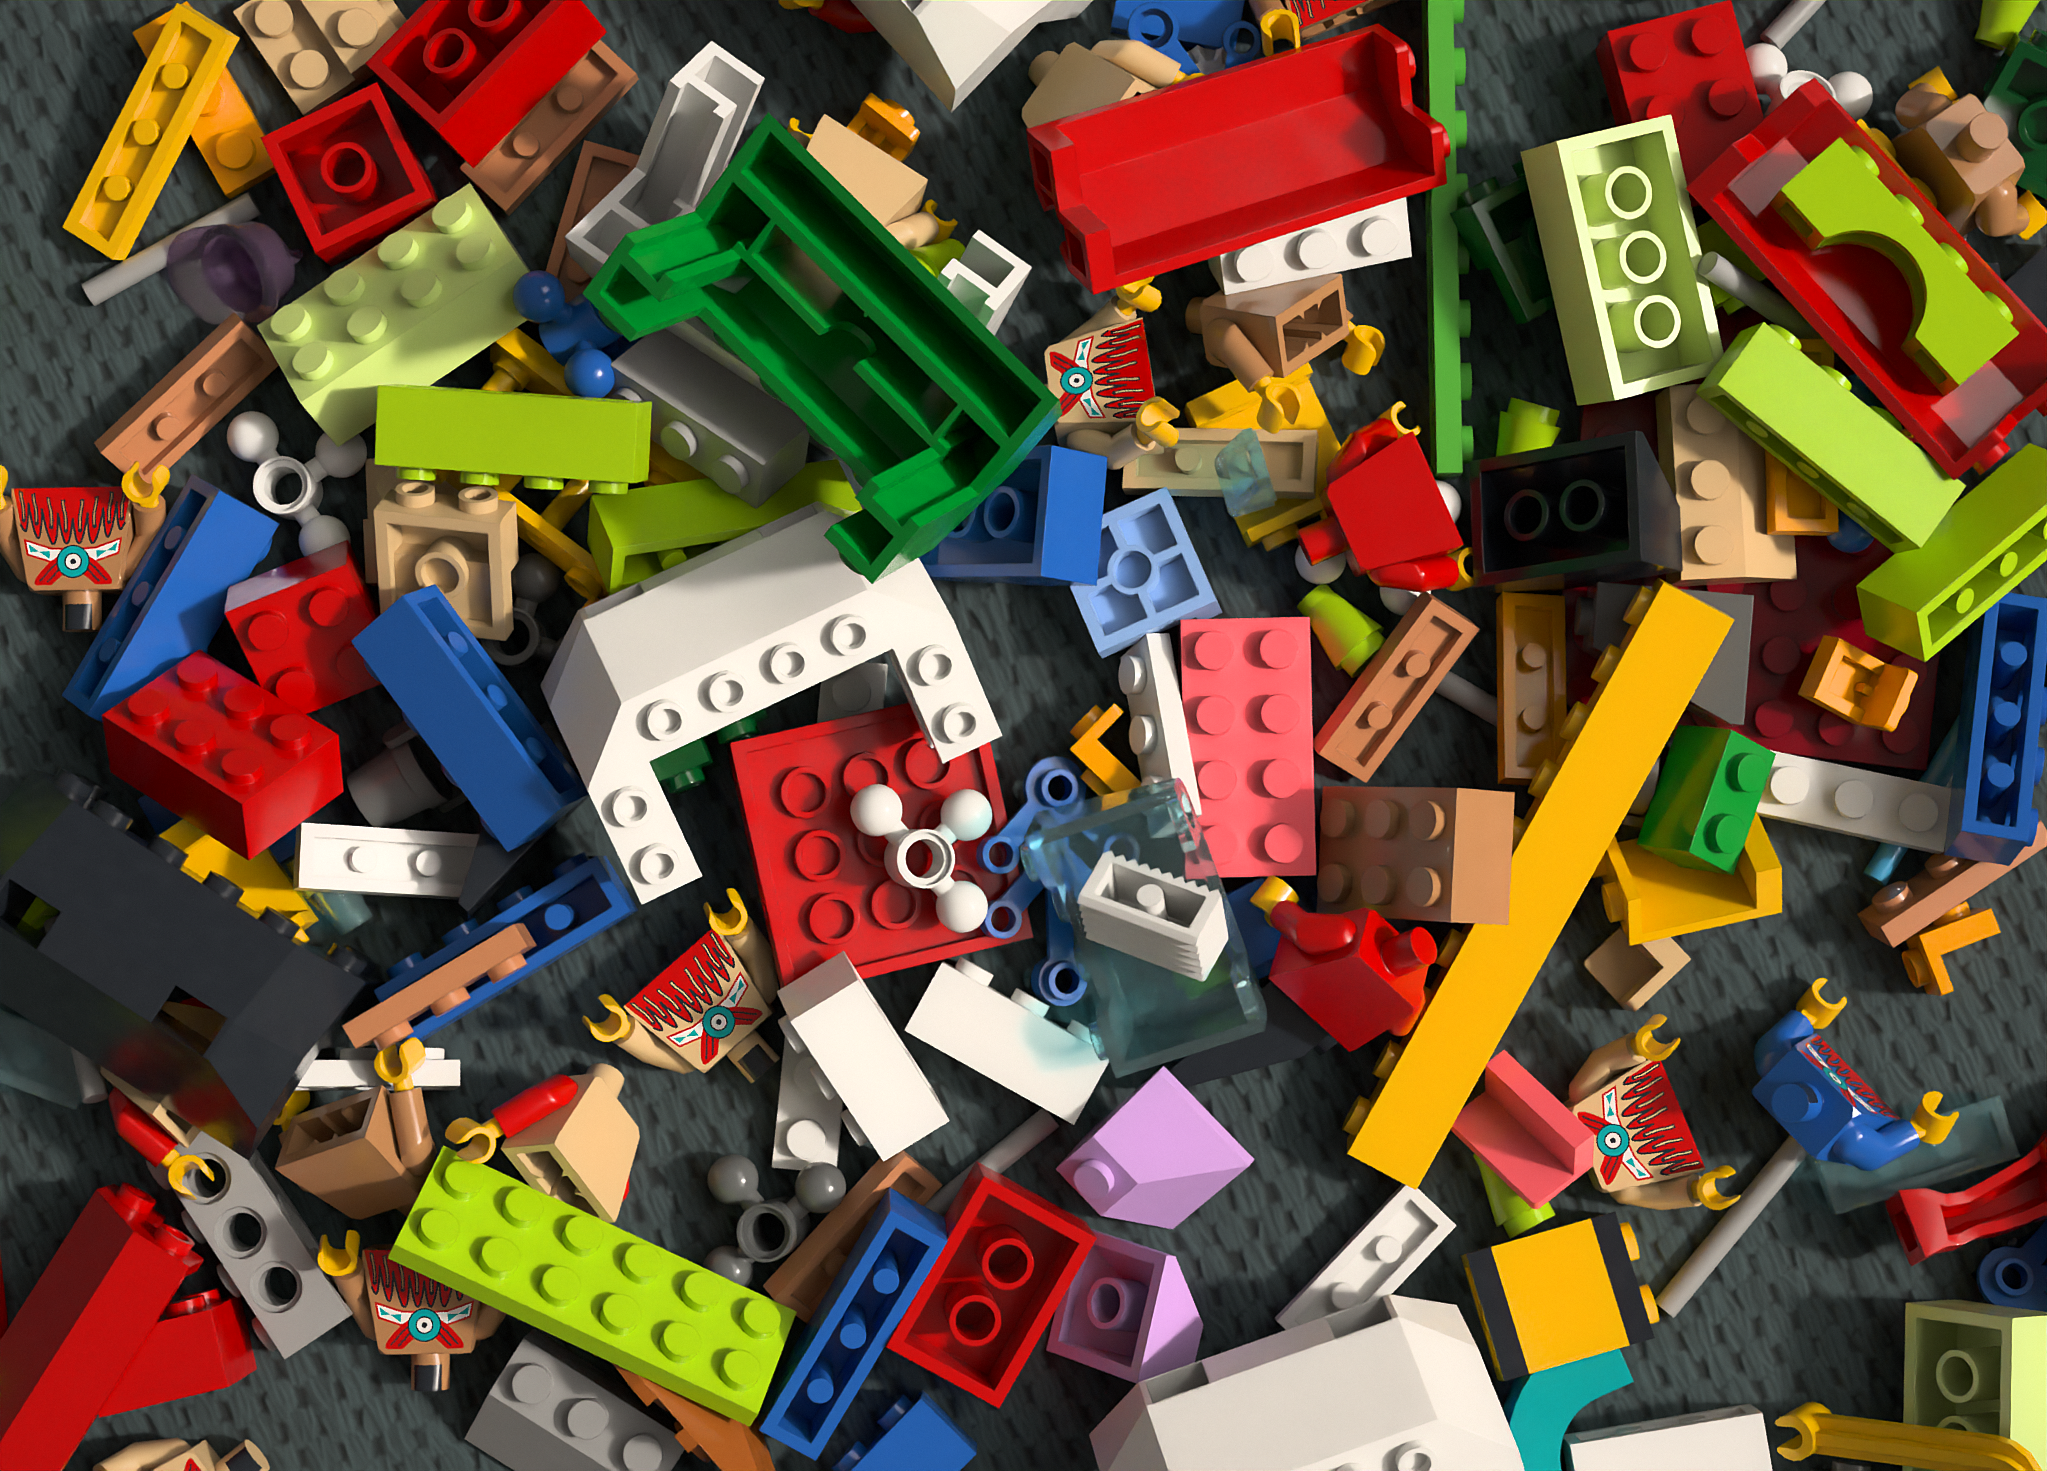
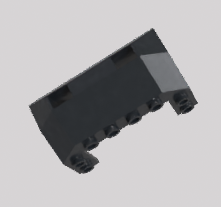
(136, 930)

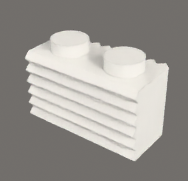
(1153, 916)

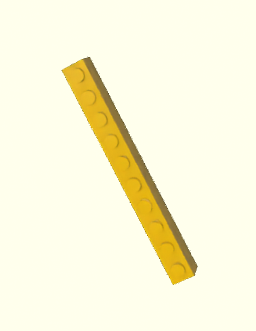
(1553, 858)

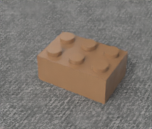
(1416, 853)

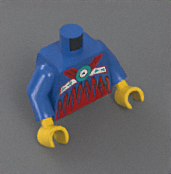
(1827, 1102)

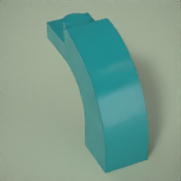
(1547, 1400)

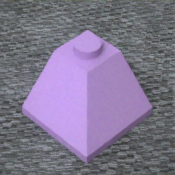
(1154, 1156)
(1127, 1312)

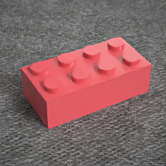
(1251, 741)

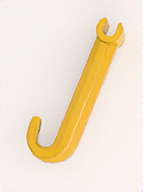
(1899, 1443)

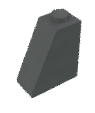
(1722, 689)

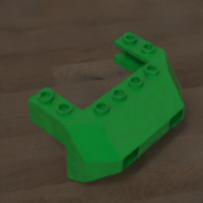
(842, 335)

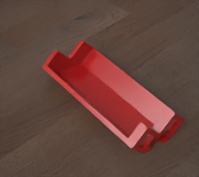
(1236, 157)
(1861, 297)
(86, 1324)

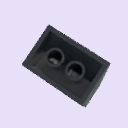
(1573, 516)

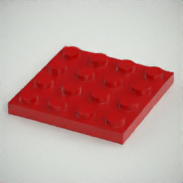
(828, 880)

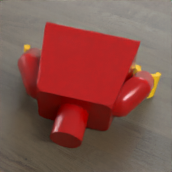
(1387, 513)
(1347, 967)

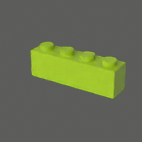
(514, 435)
(1830, 437)
(674, 522)
(1966, 564)

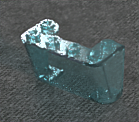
(1143, 1008)

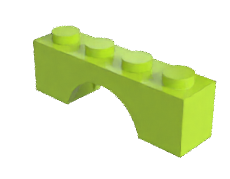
(1845, 203)

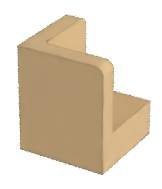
(1634, 971)

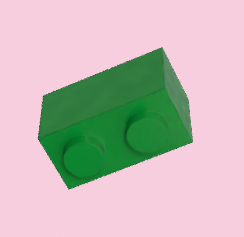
(1706, 798)

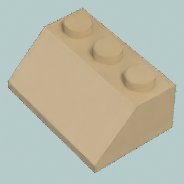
(1720, 494)

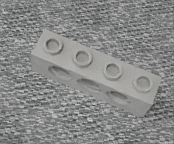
(283, 1243)

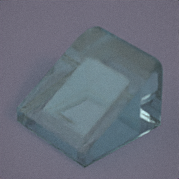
(1244, 475)

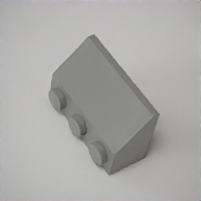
(569, 1416)

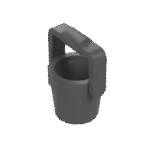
(402, 780)

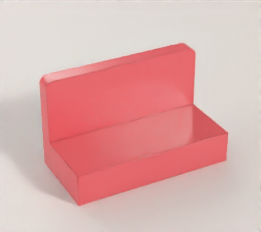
(1525, 1133)

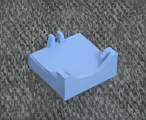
(1144, 576)

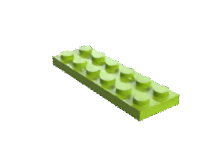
(594, 1286)

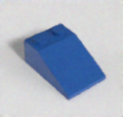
(1033, 527)

